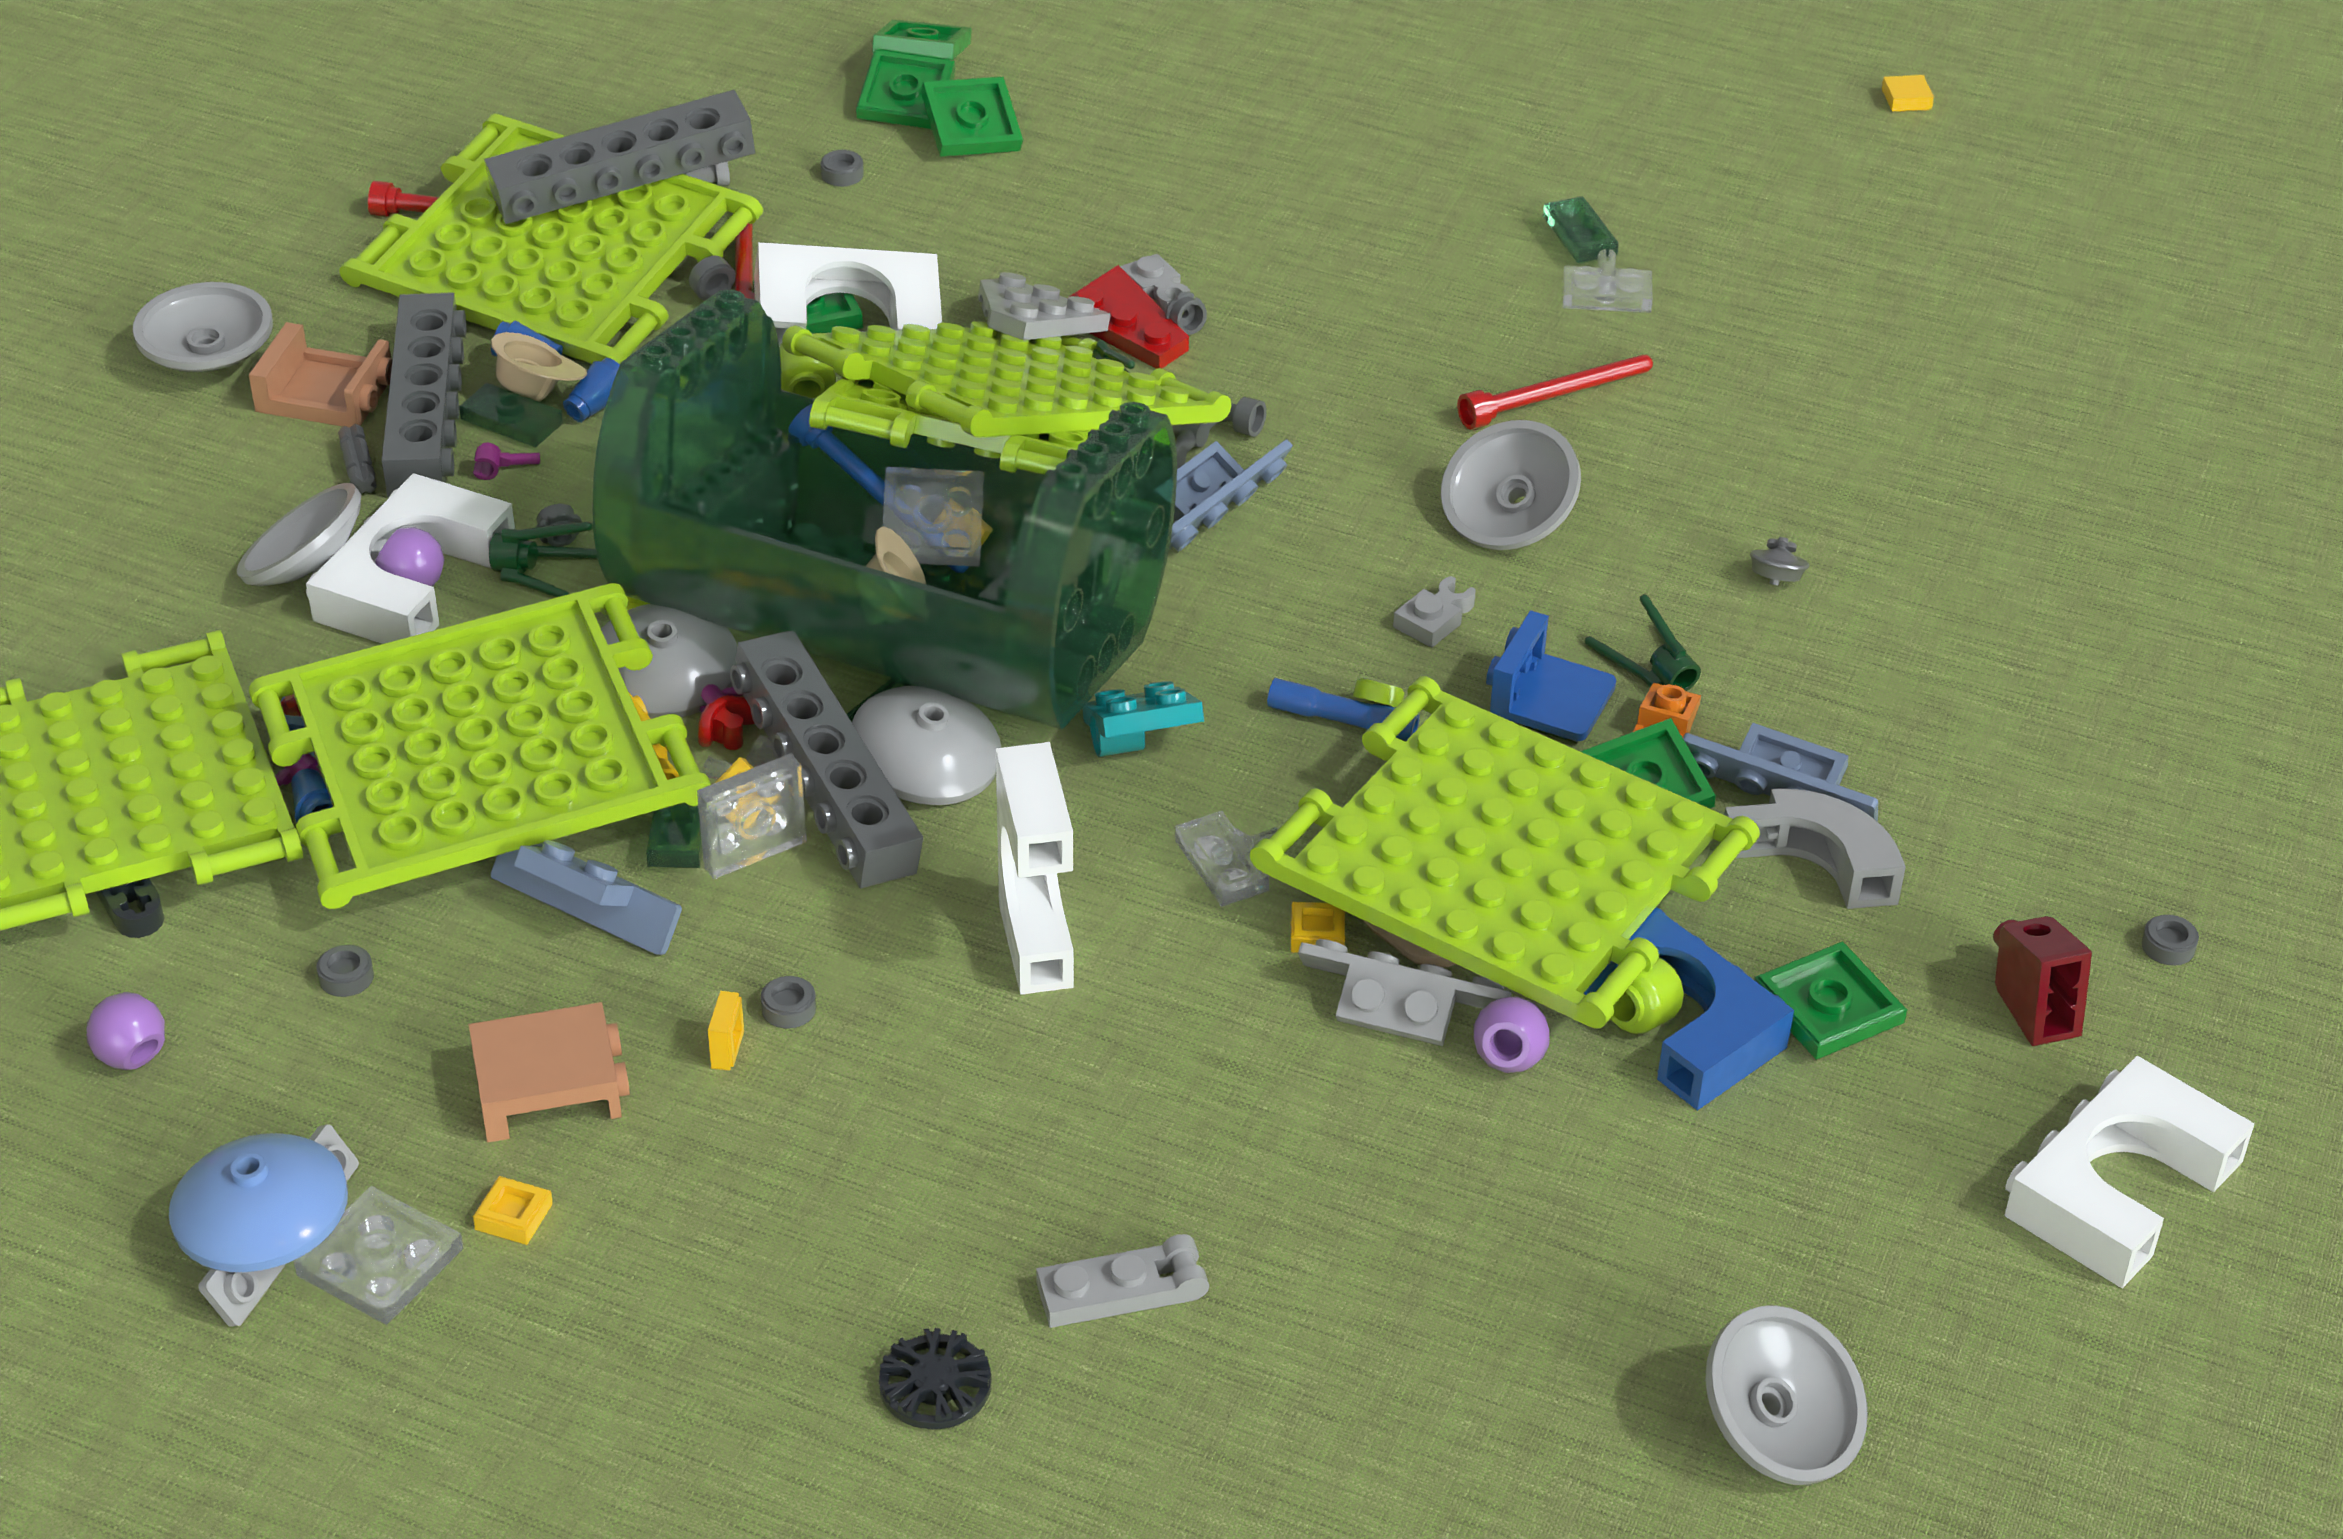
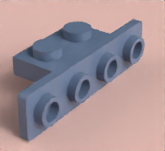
(1215, 481)
(1778, 762)
(590, 893)

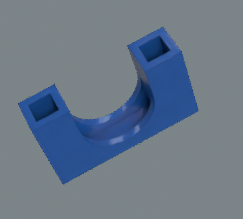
(1740, 1022)

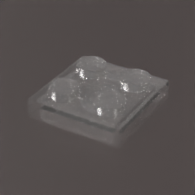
(936, 513)
(752, 816)
(380, 1255)

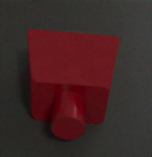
(2043, 978)

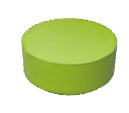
(1378, 692)

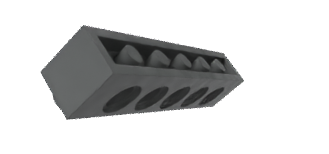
(620, 156)
(424, 389)
(839, 773)

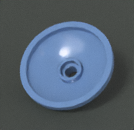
(258, 1202)

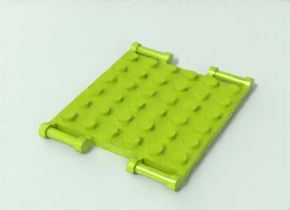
(558, 272)
(1002, 382)
(883, 413)
(475, 741)
(133, 783)
(1506, 852)

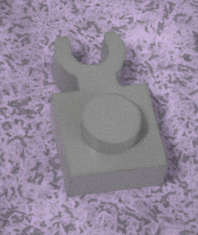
(1156, 278)
(1434, 616)

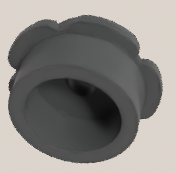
(1194, 312)
(556, 515)

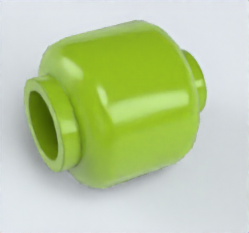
(805, 375)
(1649, 1000)

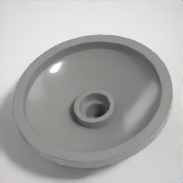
(203, 326)
(1497, 469)
(302, 538)
(685, 659)
(929, 744)
(1805, 1382)

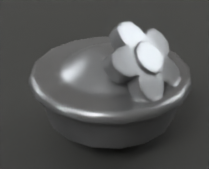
(1778, 561)

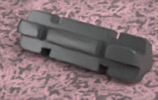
(357, 458)

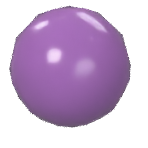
(412, 555)
(125, 1027)
(1510, 1029)

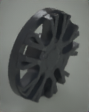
(935, 1379)

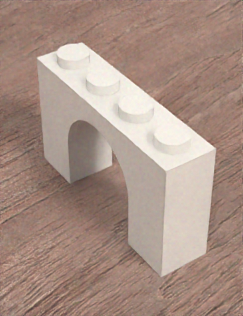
(897, 282)
(385, 607)
(1032, 849)
(2134, 1112)

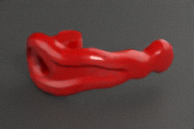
(724, 722)

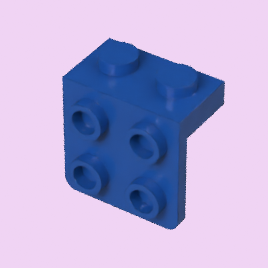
(1543, 688)

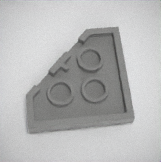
(1037, 309)

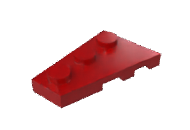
(1136, 320)

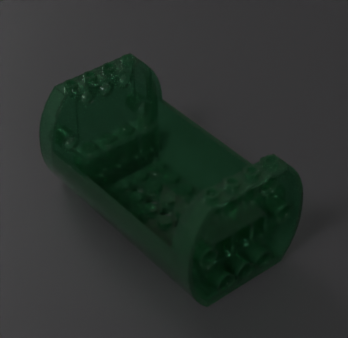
(747, 528)

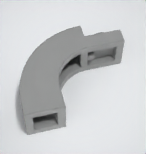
(1833, 836)

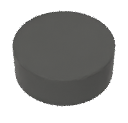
(842, 168)
(711, 276)
(2170, 940)
(345, 970)
(788, 1002)

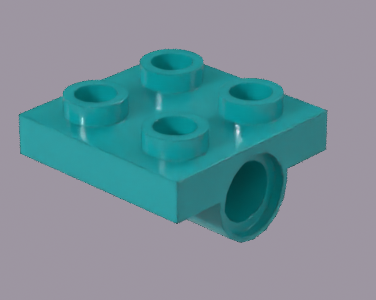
(1121, 720)

